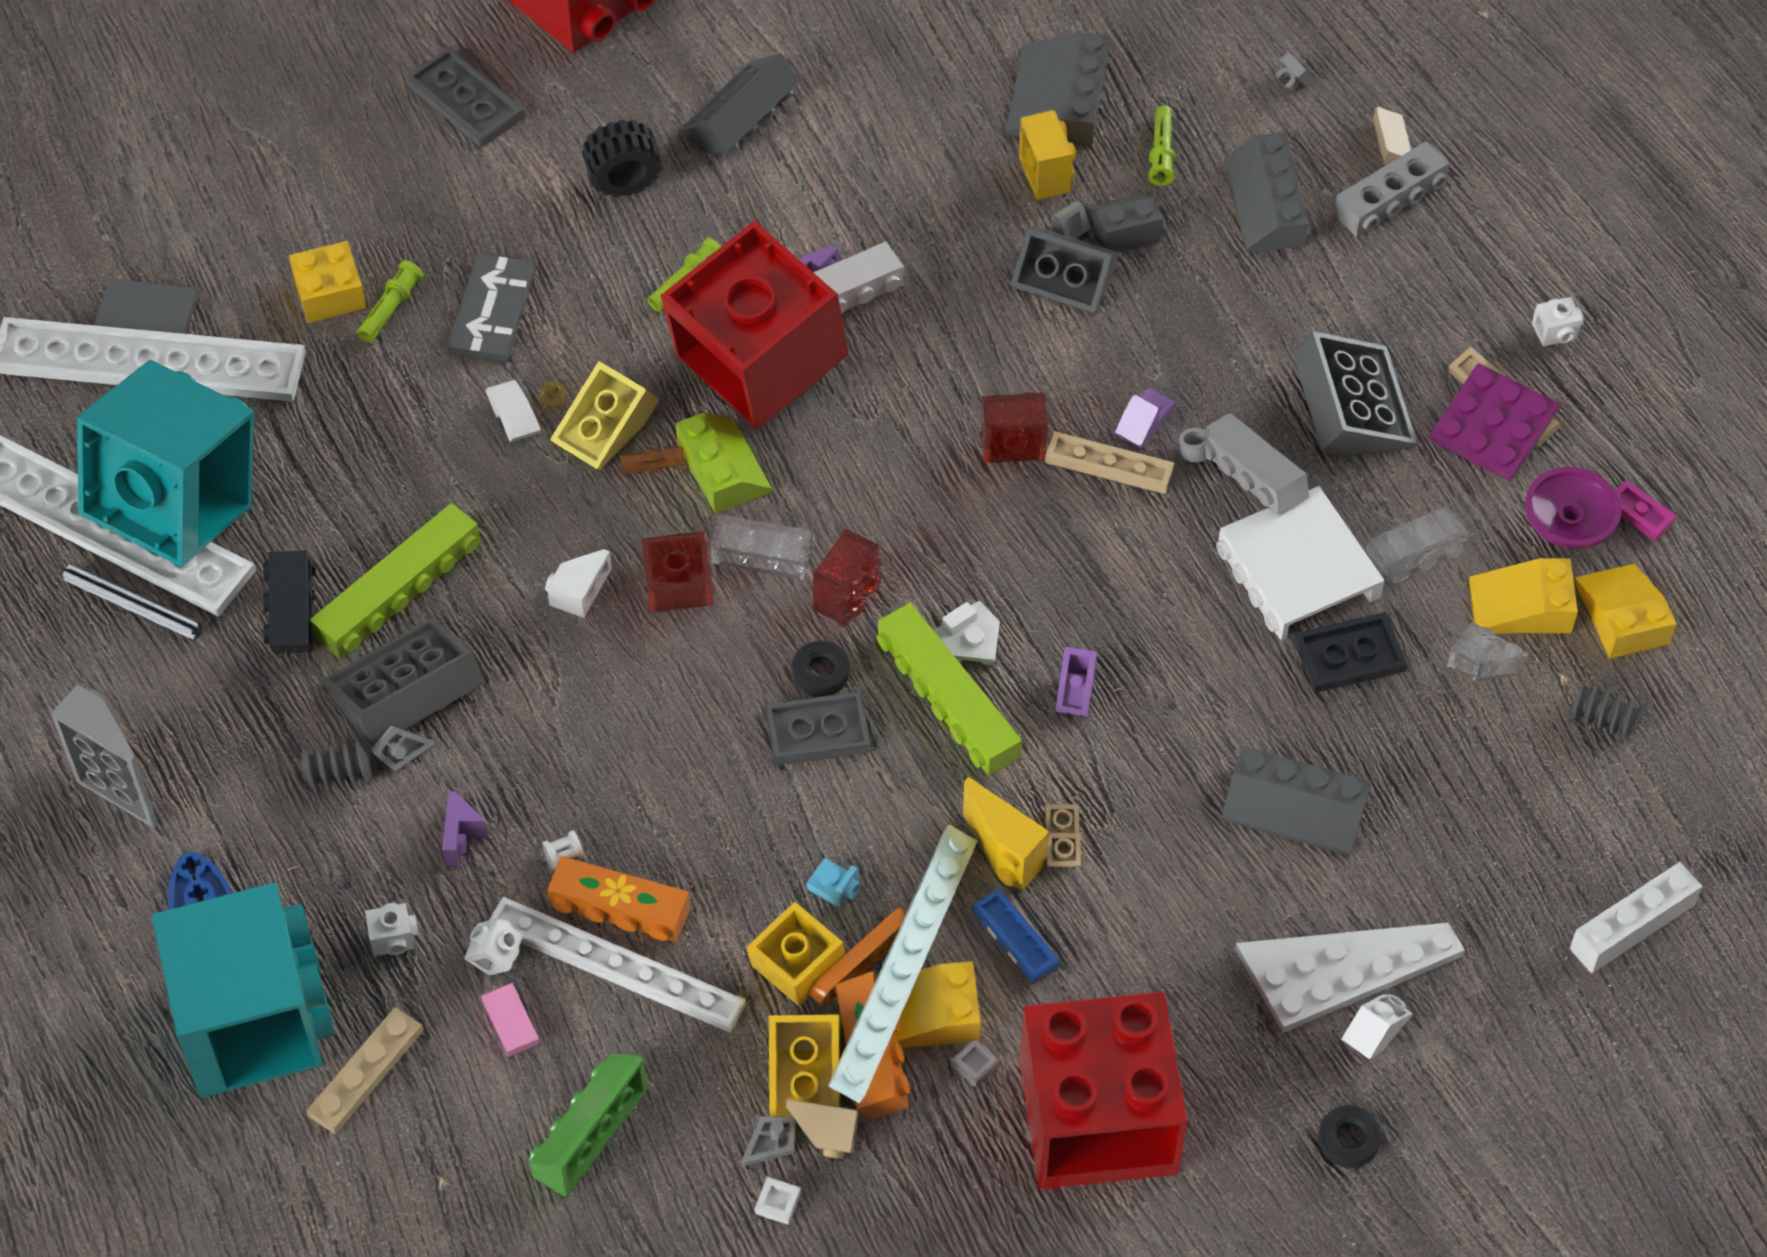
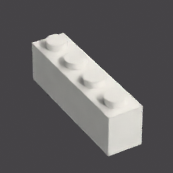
(864, 276)
(1635, 917)

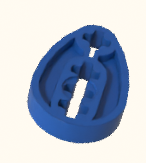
(208, 880)

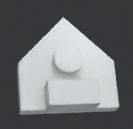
(970, 633)

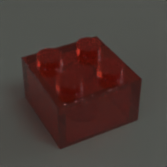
(1014, 427)
(677, 571)
(846, 577)

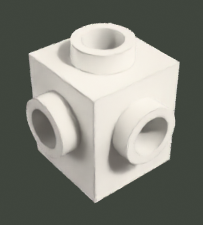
(1557, 321)
(391, 929)
(493, 946)

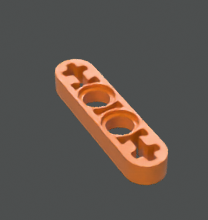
(859, 958)

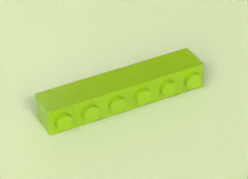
(395, 581)
(949, 689)

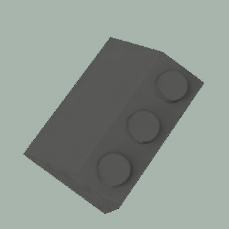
(1064, 269)

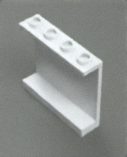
(1298, 561)

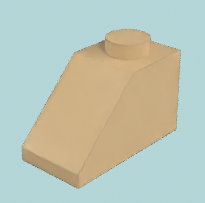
(827, 1126)

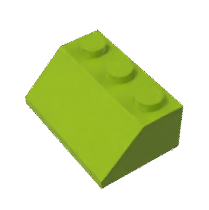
(721, 461)

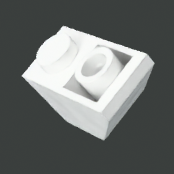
(1376, 1025)

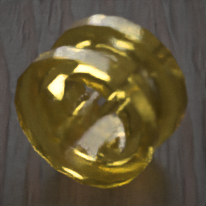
(550, 387)

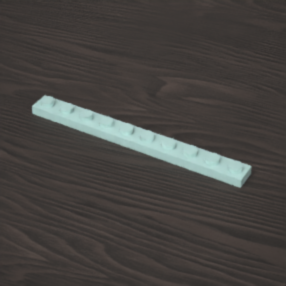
(902, 965)

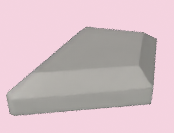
(399, 747)
(770, 1140)

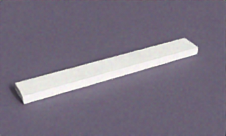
(622, 966)

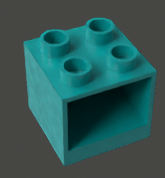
(165, 461)
(243, 988)

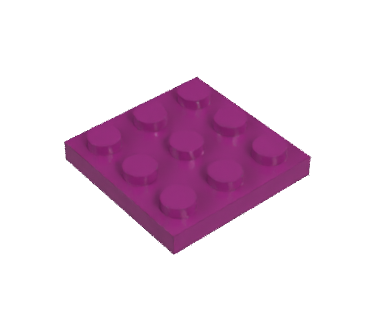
(1494, 422)

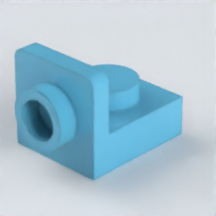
(834, 882)

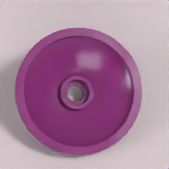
(1576, 496)

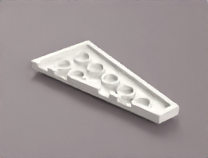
(1330, 971)

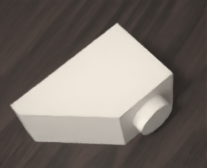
(578, 582)

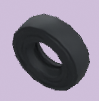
(815, 651)
(1355, 1117)

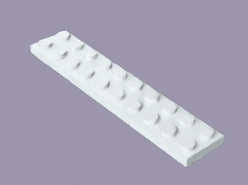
(114, 353)
(50, 499)

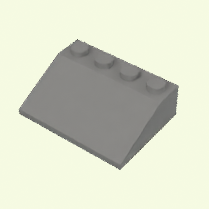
(101, 753)

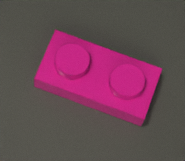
(1644, 511)

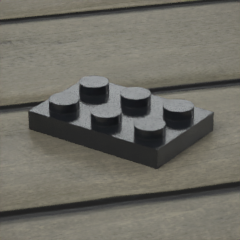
(1350, 652)

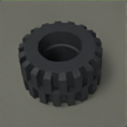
(622, 158)

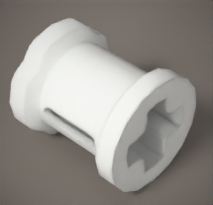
(571, 841)

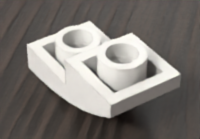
(514, 410)

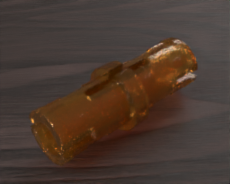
(672, 456)

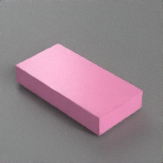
(510, 1020)

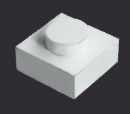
(777, 1200)

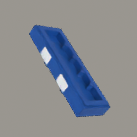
(1015, 936)

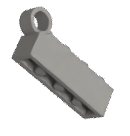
(1248, 460)

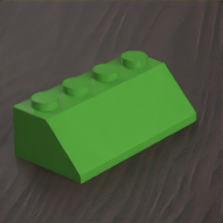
(589, 1122)

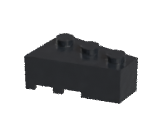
(289, 601)

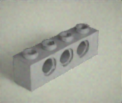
(1391, 189)

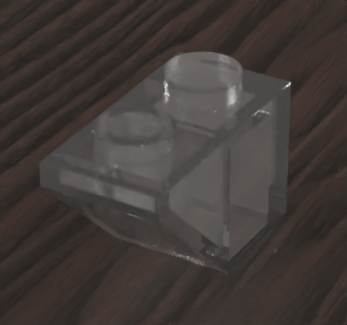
(1485, 656)

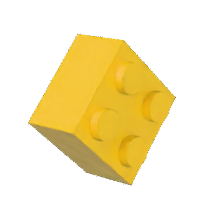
(1046, 154)
(327, 281)
(795, 952)

